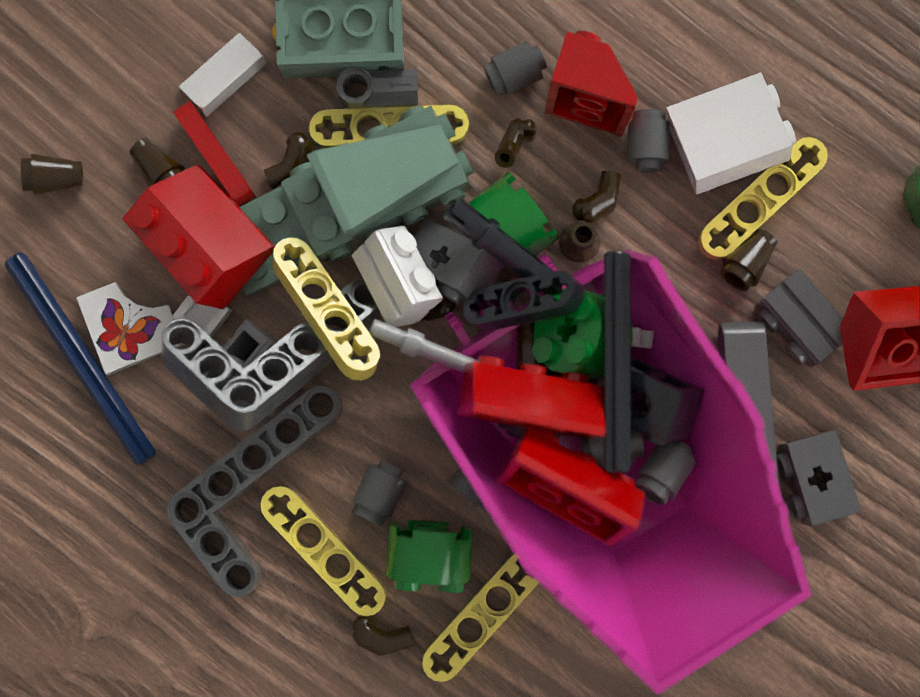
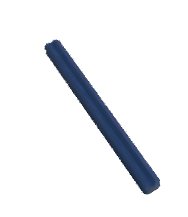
(80, 358)

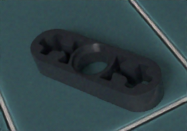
(539, 308)

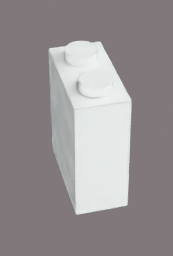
(730, 132)

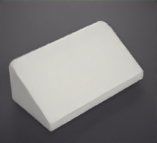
(223, 74)

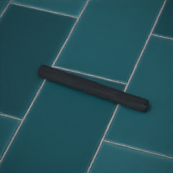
(617, 361)

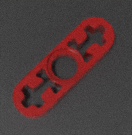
(214, 154)

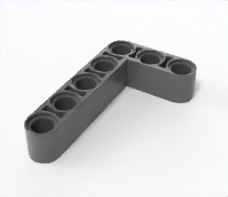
(250, 383)
(243, 478)

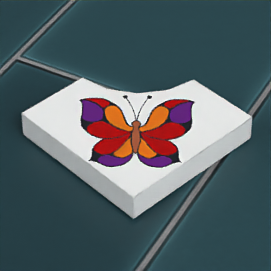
(122, 329)

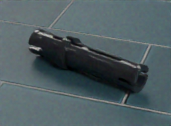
(487, 235)

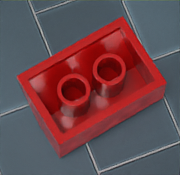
(590, 85)
(199, 236)
(882, 338)
(531, 398)
(573, 487)

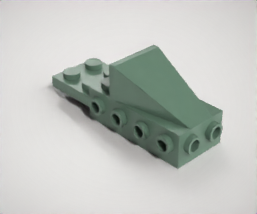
(362, 189)

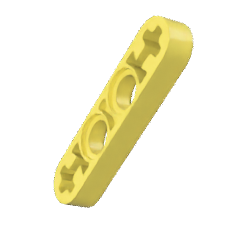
(383, 115)
(764, 200)
(328, 306)
(318, 555)
(487, 617)

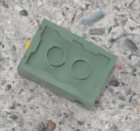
(334, 35)

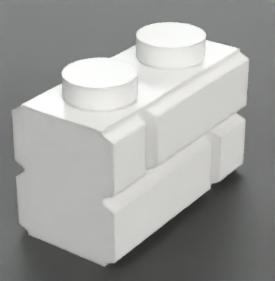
(397, 276)

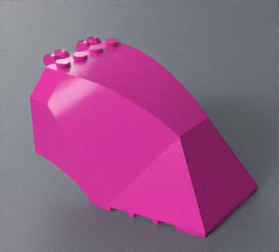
(692, 570)

